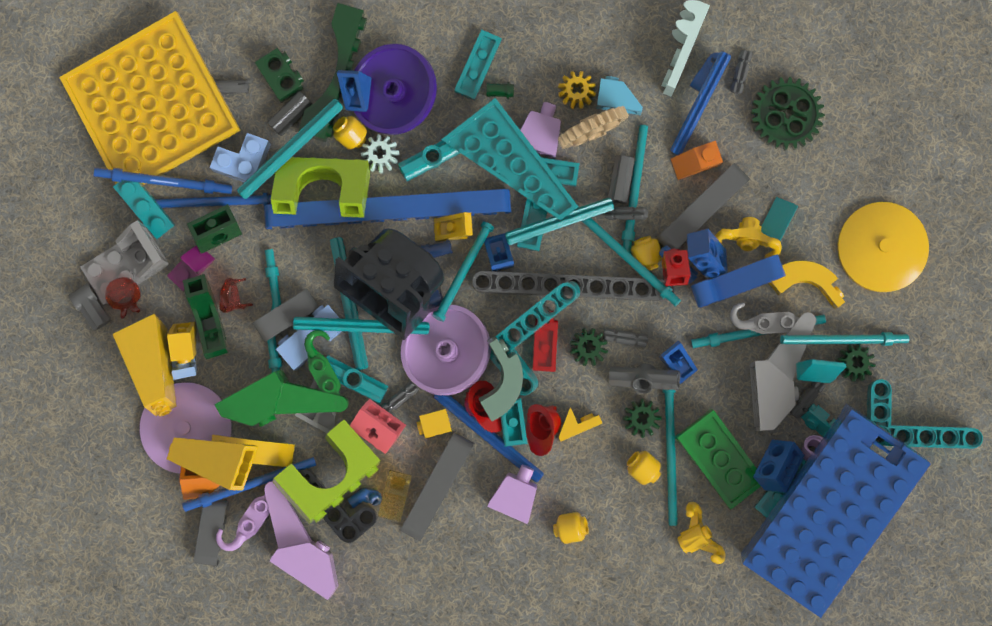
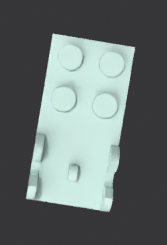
(686, 34)

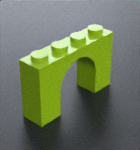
(297, 172)
(313, 501)

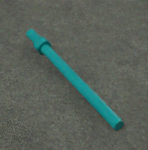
(628, 234)
(715, 339)
(884, 339)

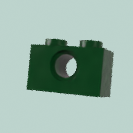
(214, 229)

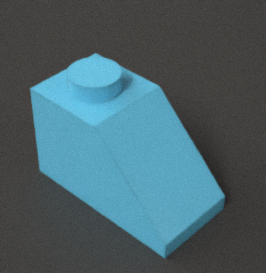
(616, 94)

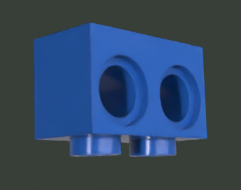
(707, 253)
(779, 465)

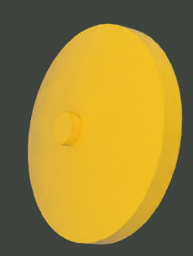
(883, 247)

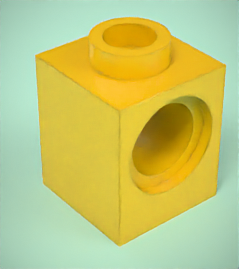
(434, 424)

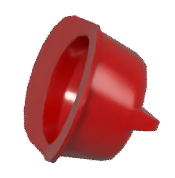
(475, 408)
(541, 427)

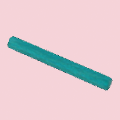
(552, 223)

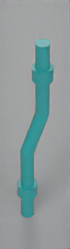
(272, 272)

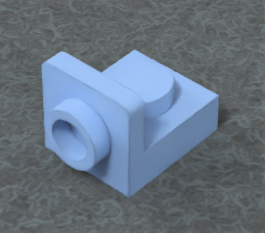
(184, 370)

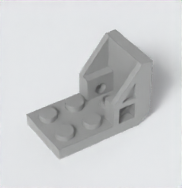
(132, 257)

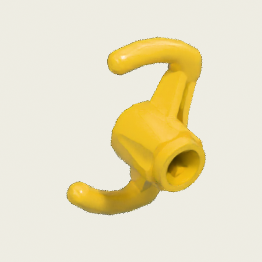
(750, 237)
(699, 536)

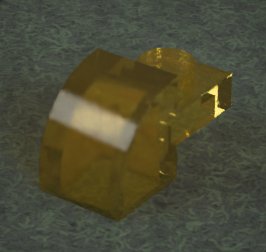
(395, 496)

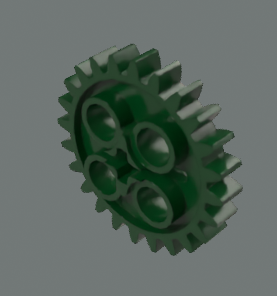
(792, 93)

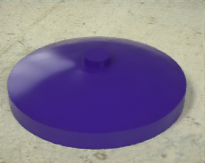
(400, 89)

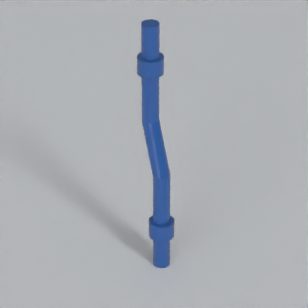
(118, 175)

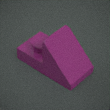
(191, 265)

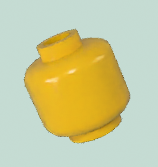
(349, 132)
(647, 252)
(644, 467)
(571, 527)

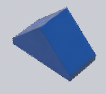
(355, 89)
(499, 253)
(678, 359)

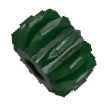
(595, 343)
(864, 362)
(634, 415)

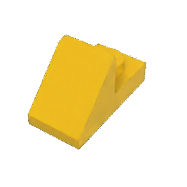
(453, 227)
(572, 428)

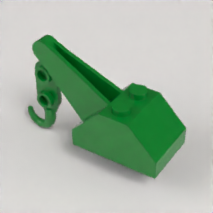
(276, 395)

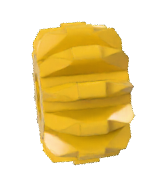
(586, 90)

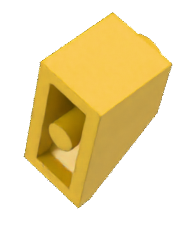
(182, 342)

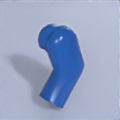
(365, 495)

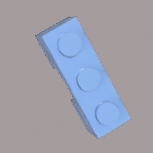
(293, 347)

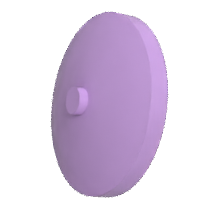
(450, 355)
(191, 419)

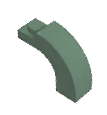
(506, 392)

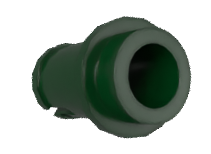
(500, 90)

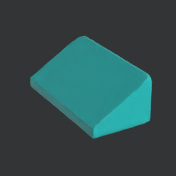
(778, 218)
(819, 370)
(514, 425)

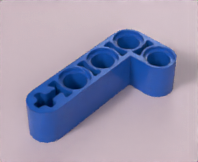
(738, 281)

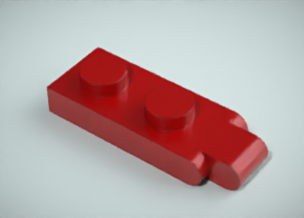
(545, 346)

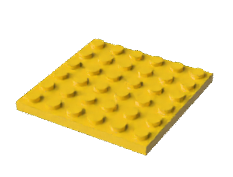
(150, 100)

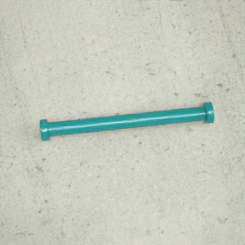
(486, 228)

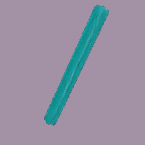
(290, 149)
(350, 312)
(350, 325)

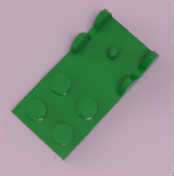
(719, 458)

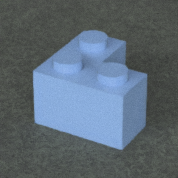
(246, 163)

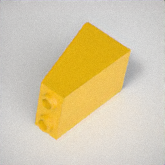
(149, 363)

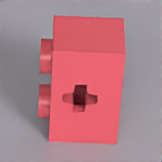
(377, 426)

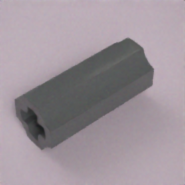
(289, 113)
(621, 178)

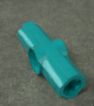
(419, 164)
(367, 385)

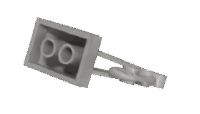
(773, 379)

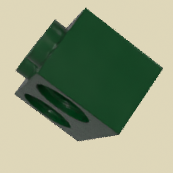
(276, 77)

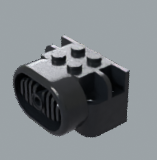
(390, 280)

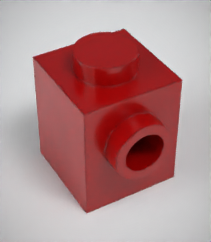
(675, 267)

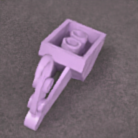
(296, 552)

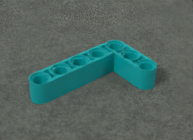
(526, 329)
(913, 432)

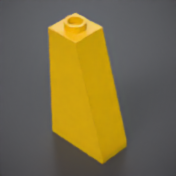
(217, 461)

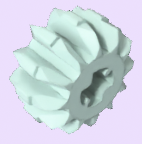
(386, 147)

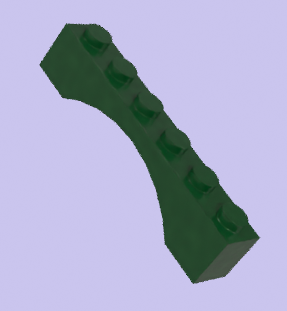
(346, 26)

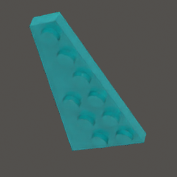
(503, 150)

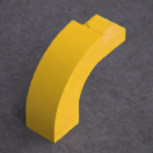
(813, 274)
(267, 453)

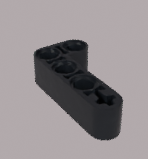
(345, 519)

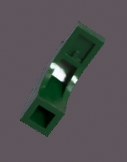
(206, 315)

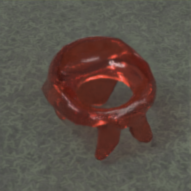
(120, 289)
(231, 303)

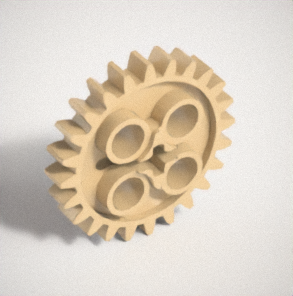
(593, 127)

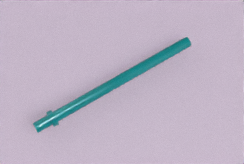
(666, 292)
(671, 457)

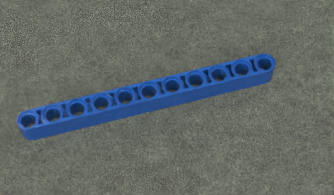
(395, 208)

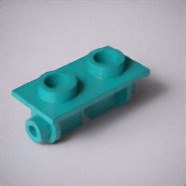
(816, 419)

